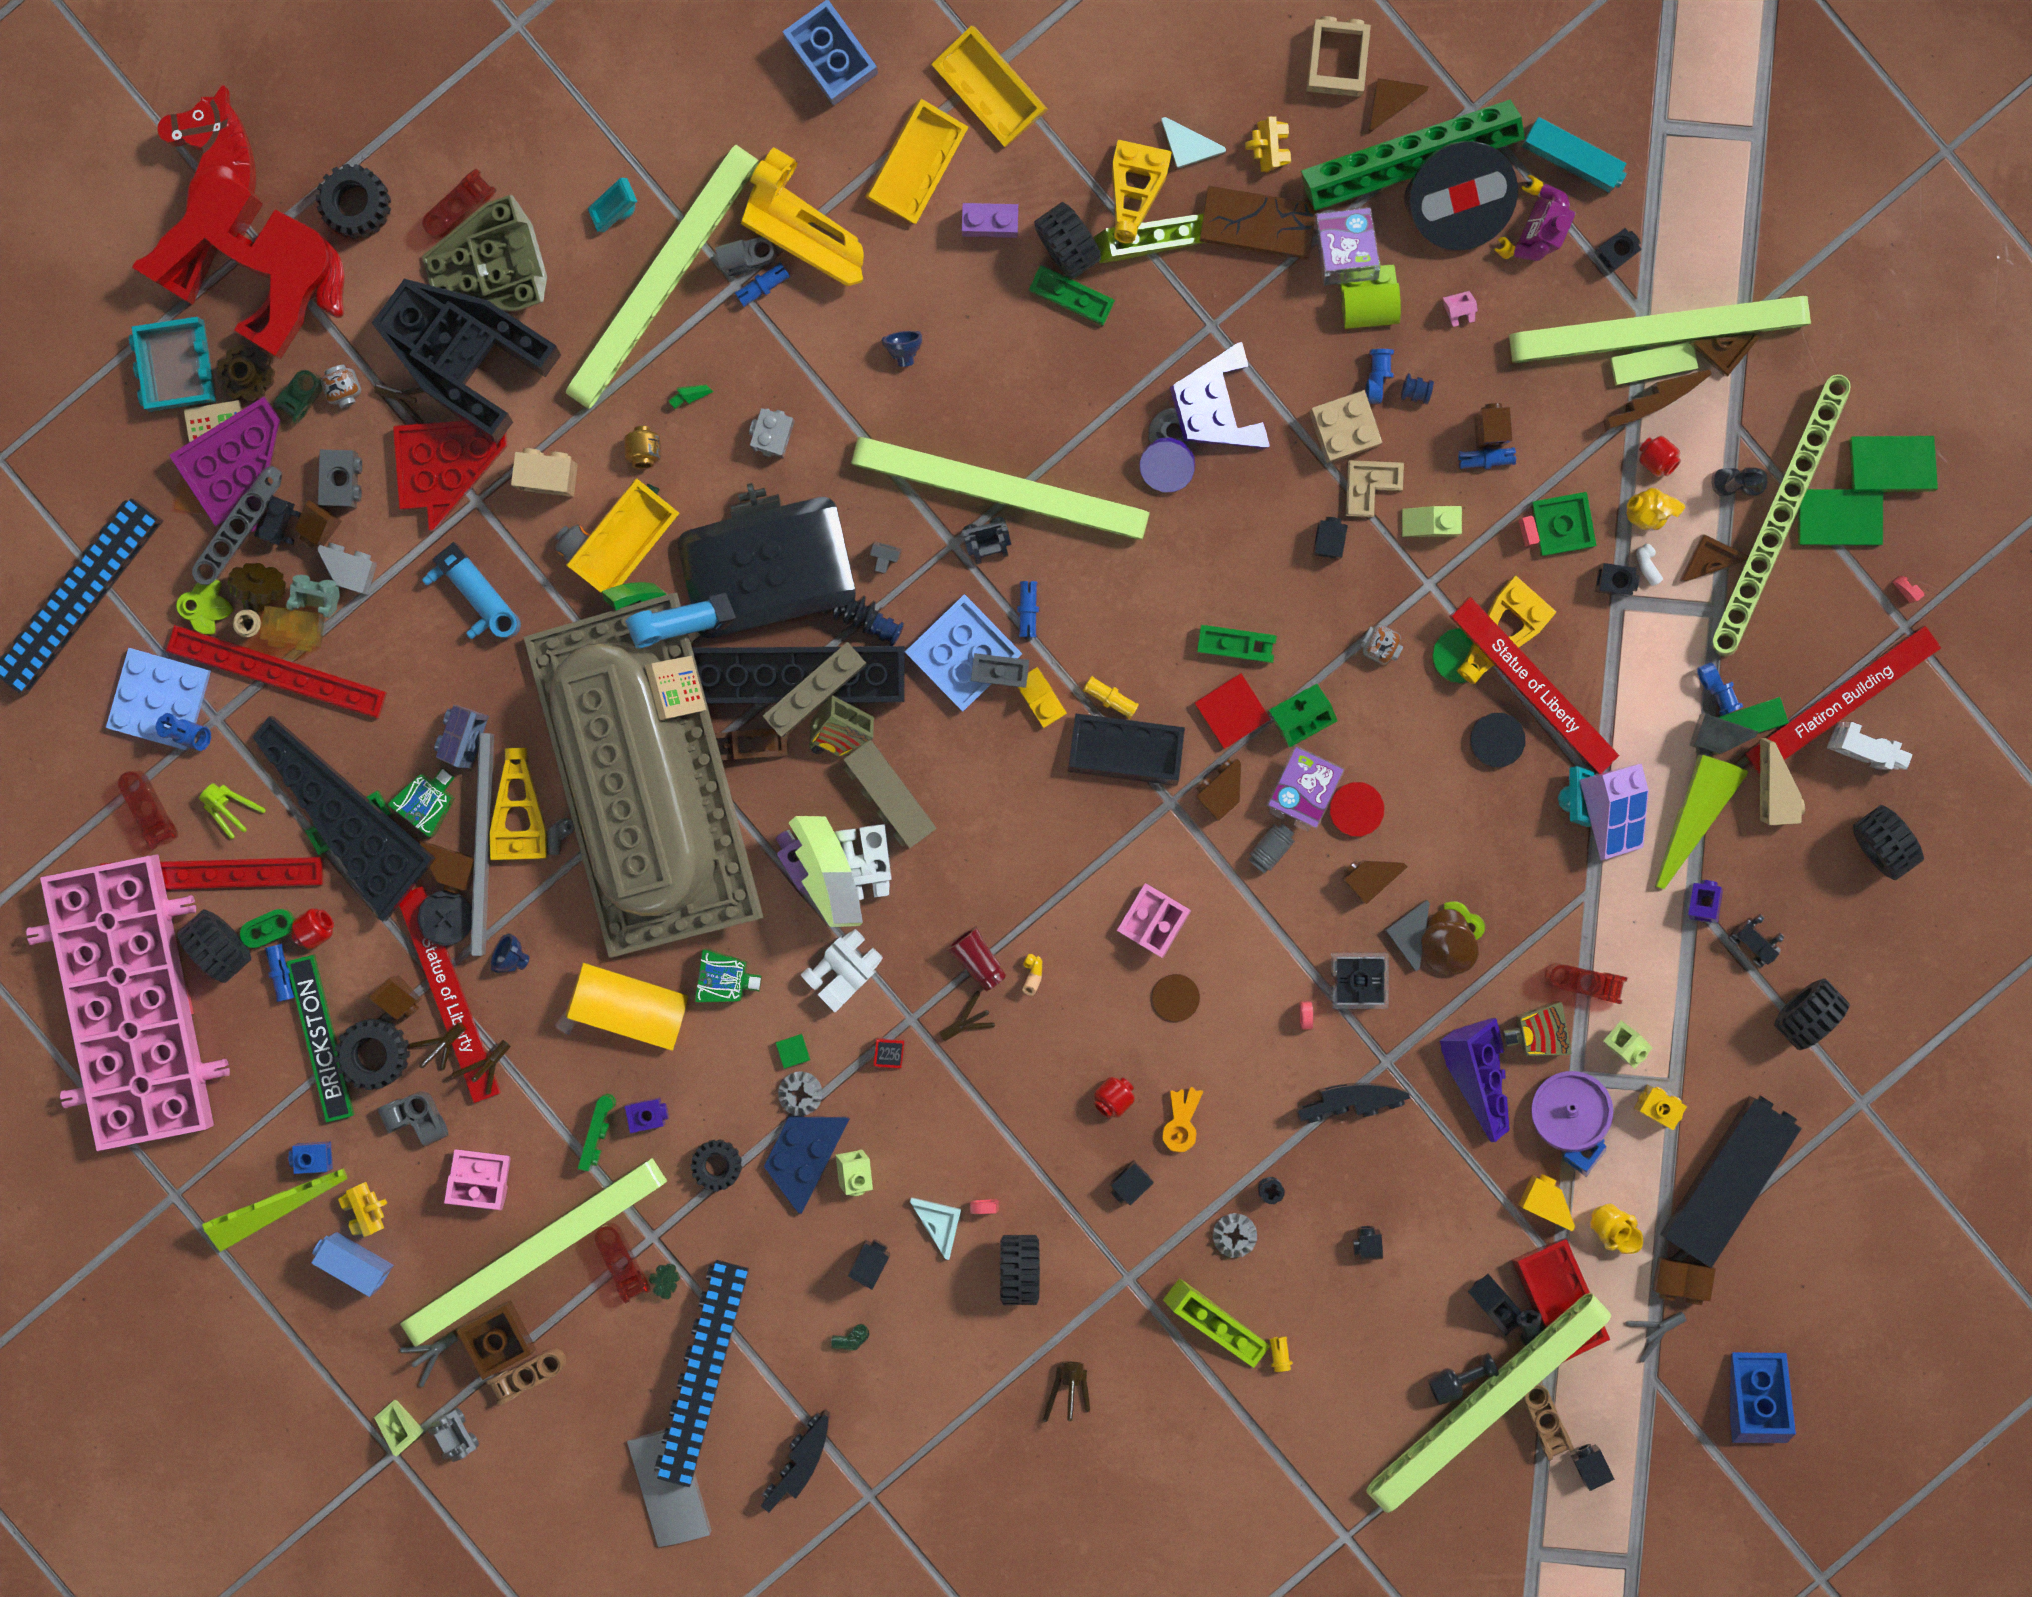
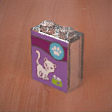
(1347, 246)
(1304, 788)

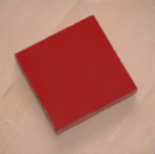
(1232, 711)

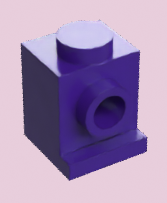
(1710, 890)
(634, 1114)

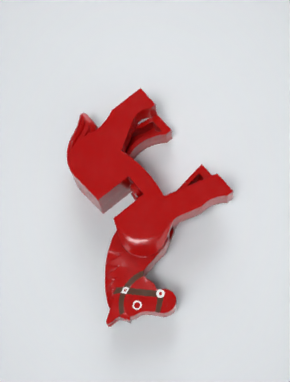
(217, 217)

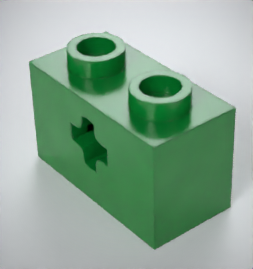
(1303, 715)

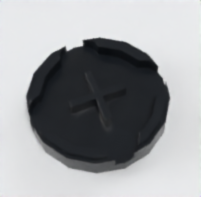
(1497, 740)
(445, 918)

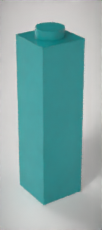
(1575, 155)

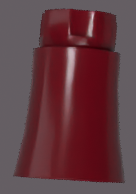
(977, 959)

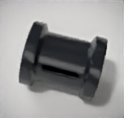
(1275, 1197)
(1530, 1324)

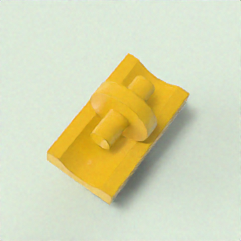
(1266, 144)
(366, 1209)

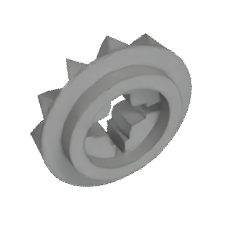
(811, 1086)
(1228, 1224)

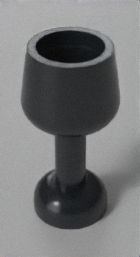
(1448, 1386)

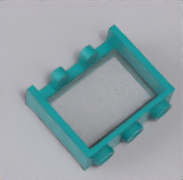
(172, 364)

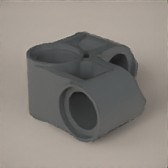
(742, 256)
(427, 1124)

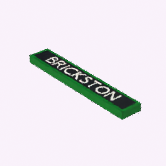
(320, 1037)

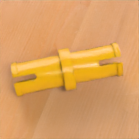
(1110, 697)

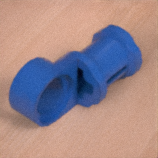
(1380, 370)
(1723, 693)
(188, 736)

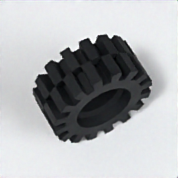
(721, 1148)

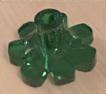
(664, 1280)

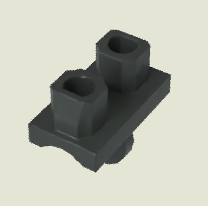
(754, 504)

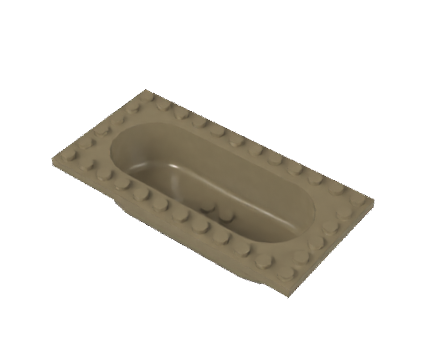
(641, 788)

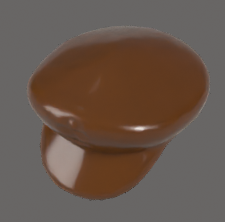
(1449, 943)

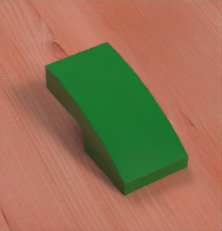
(630, 593)

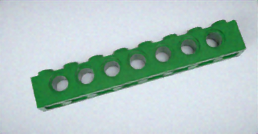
(1402, 156)

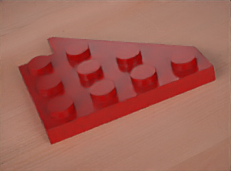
(440, 465)

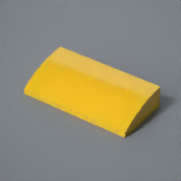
(989, 86)
(916, 161)
(623, 537)
(627, 1006)

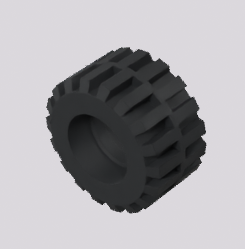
(334, 188)
(1067, 240)
(1888, 842)
(214, 946)
(1812, 1014)
(349, 1060)
(1019, 1270)

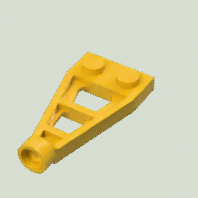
(1142, 161)
(1526, 606)
(517, 844)

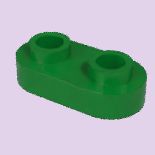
(268, 928)

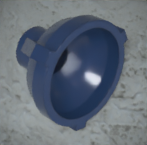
(903, 346)
(508, 955)

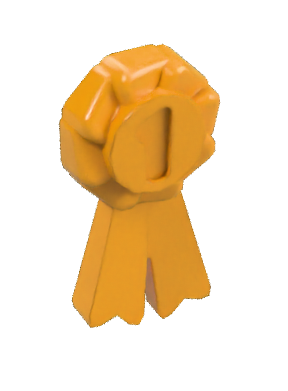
(1179, 1132)

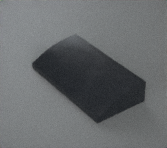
(1126, 749)

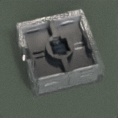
(1371, 980)

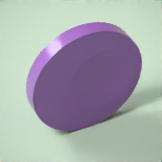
(1572, 1111)

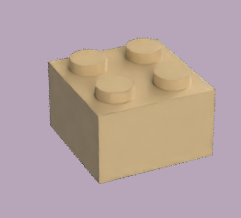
(1345, 427)
(544, 473)

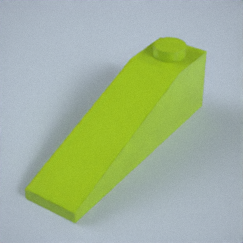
(1151, 238)
(1215, 1322)

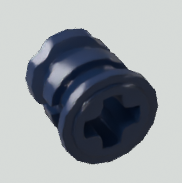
(1417, 389)
(886, 629)

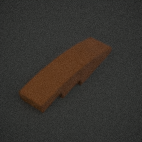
(1664, 393)
(751, 744)

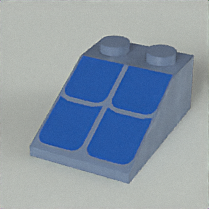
(461, 736)

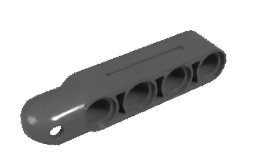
(264, 491)

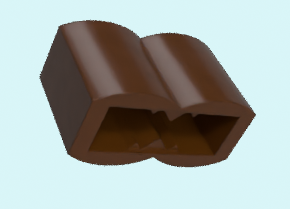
(1683, 1280)

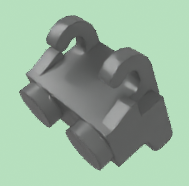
(453, 1436)

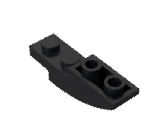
(1363, 1096)
(806, 1454)

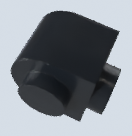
(1368, 1244)

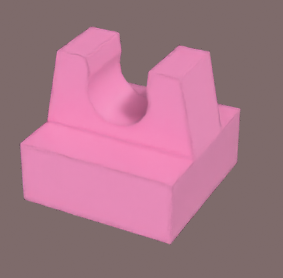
(1460, 305)

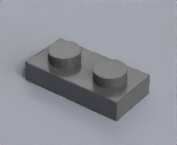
(1000, 670)

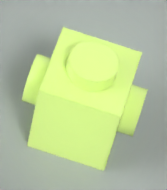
(1628, 1044)
(854, 1172)

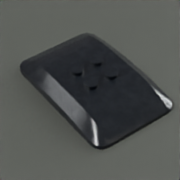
(770, 564)

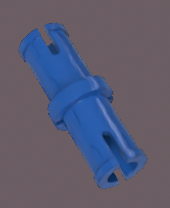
(762, 284)
(1487, 458)
(1028, 608)
(279, 972)

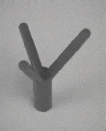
(1656, 1336)
(433, 1352)

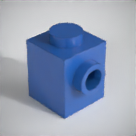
(311, 1157)

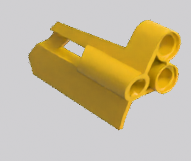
(785, 219)

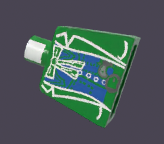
(425, 801)
(724, 978)

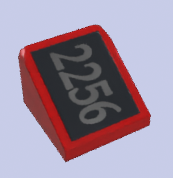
(888, 1053)

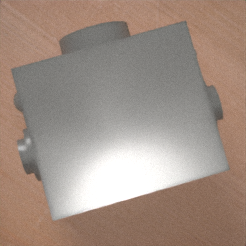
(771, 432)

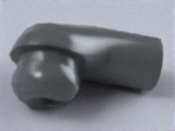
(556, 833)

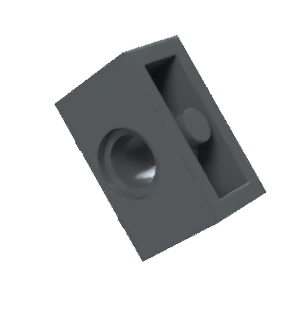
(330, 464)

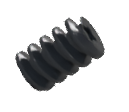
(858, 612)

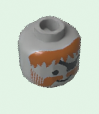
(341, 386)
(1381, 644)

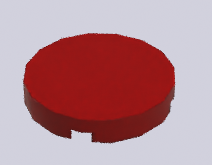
(1356, 809)

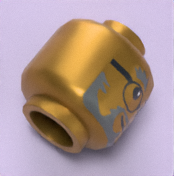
(642, 447)

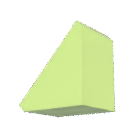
(397, 1427)

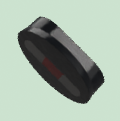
(1462, 195)

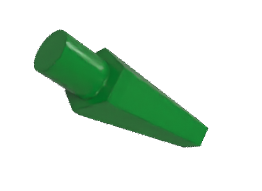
(689, 394)

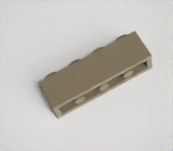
(814, 690)
(889, 793)

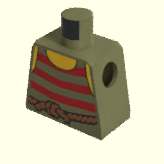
(839, 728)
(1541, 1031)

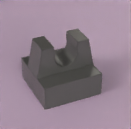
(885, 554)

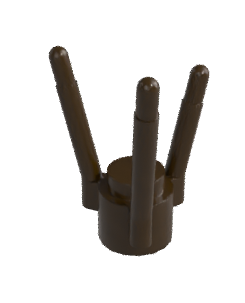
(1072, 1374)

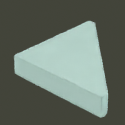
(1188, 145)
(939, 1221)

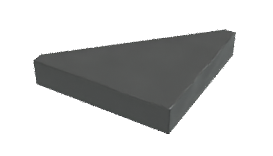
(1408, 933)

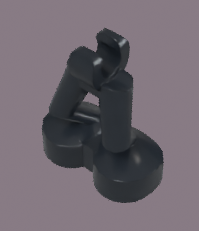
(1750, 481)

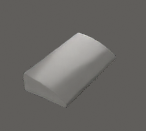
(673, 1509)

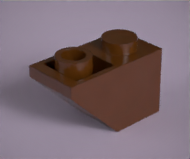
(1223, 791)

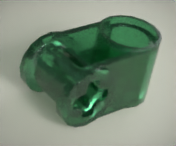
(298, 397)

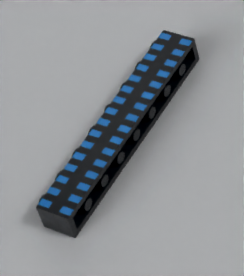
(78, 596)
(702, 1374)

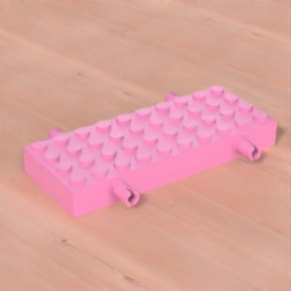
(127, 1002)

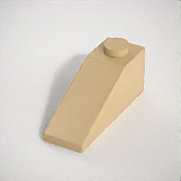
(1778, 792)

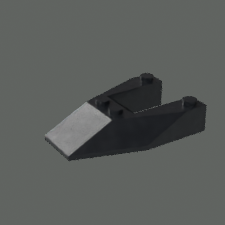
(445, 339)

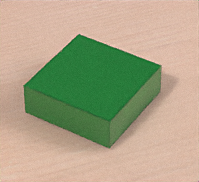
(793, 1050)

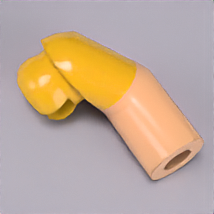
(1035, 975)

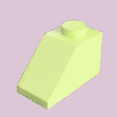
(1432, 521)

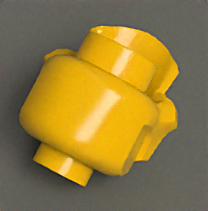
(1652, 509)
(1616, 1229)

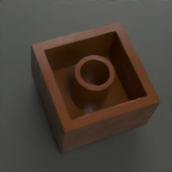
(496, 1340)

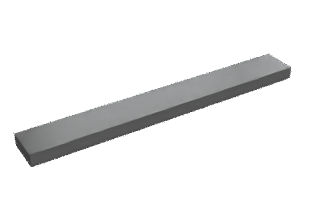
(482, 844)

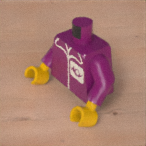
(1545, 226)

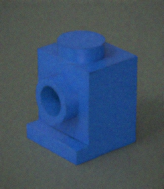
(1585, 1164)

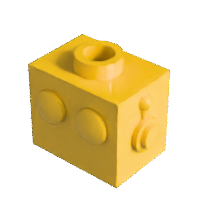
(1652, 1099)

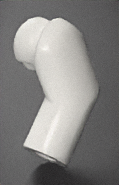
(1646, 566)

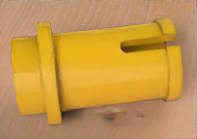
(1280, 1355)

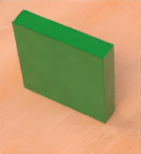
(1564, 523)

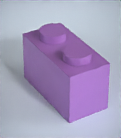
(990, 220)

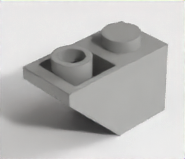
(348, 570)

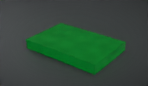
(1893, 464)
(1840, 517)

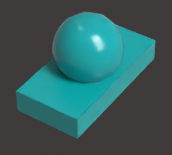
(613, 204)
(1572, 798)

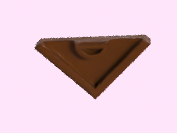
(1392, 98)
(1725, 352)
(1710, 557)

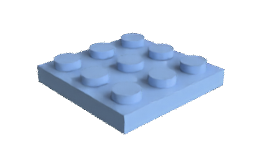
(949, 648)
(152, 688)

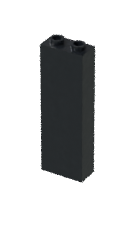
(1731, 1180)

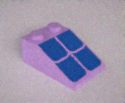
(1617, 809)

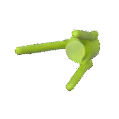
(215, 802)

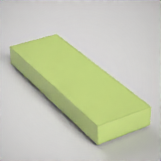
(1653, 363)

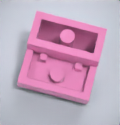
(1154, 920)
(478, 1180)

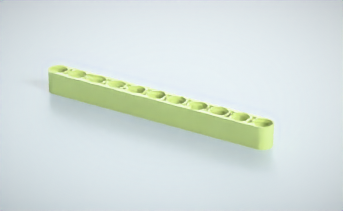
(662, 277)
(1659, 329)
(1000, 488)
(1782, 502)
(533, 1252)
(1488, 1402)

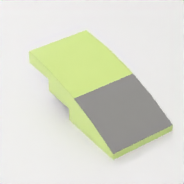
(829, 873)

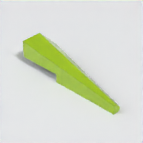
(1707, 794)
(239, 1224)

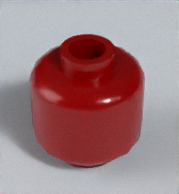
(1659, 456)
(312, 928)
(1114, 1097)

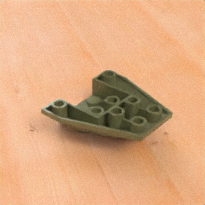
(491, 258)

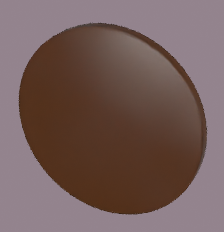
(1176, 997)

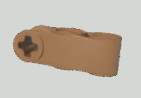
(510, 1382)
(1553, 1435)

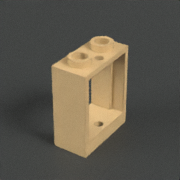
(1338, 85)

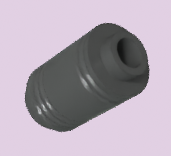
(1271, 848)

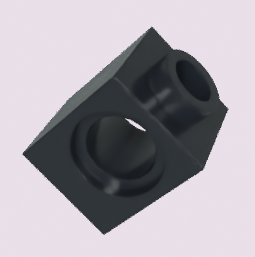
(1610, 258)
(1330, 538)
(1604, 580)
(1130, 1183)
(1592, 1466)

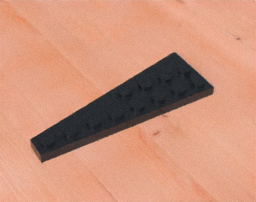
(367, 841)

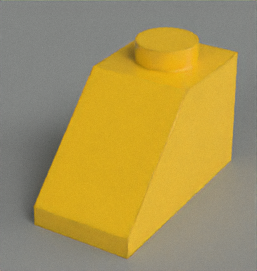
(1547, 1201)

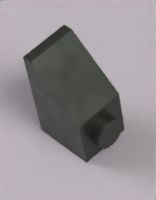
(1718, 735)

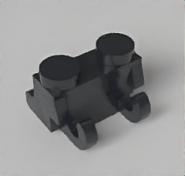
(277, 521)
(987, 539)
(1756, 941)

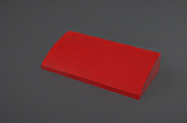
(1554, 1285)

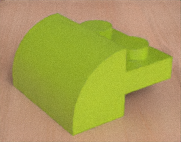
(1372, 301)

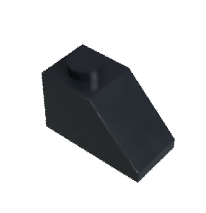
(869, 1263)
(1495, 1303)

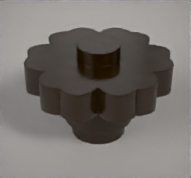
(245, 373)
(256, 585)

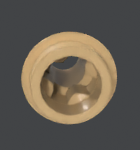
(242, 620)

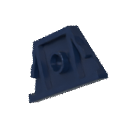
(803, 1155)

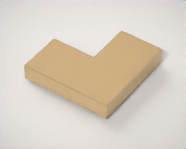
(1364, 479)

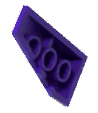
(1475, 1065)

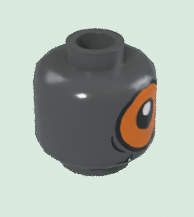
(570, 541)

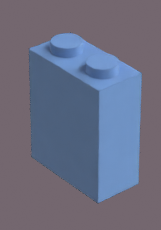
(351, 1263)

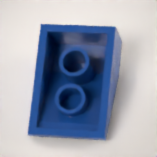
(1760, 1398)

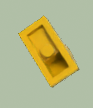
(1042, 698)

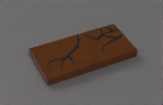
(1258, 222)

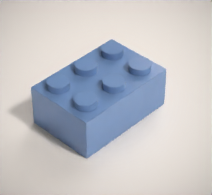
(830, 52)

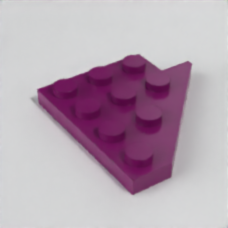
(229, 459)

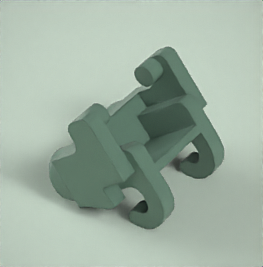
(321, 595)

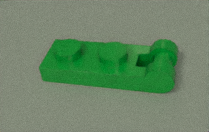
(1235, 643)
(597, 1131)

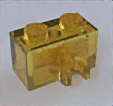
(292, 627)

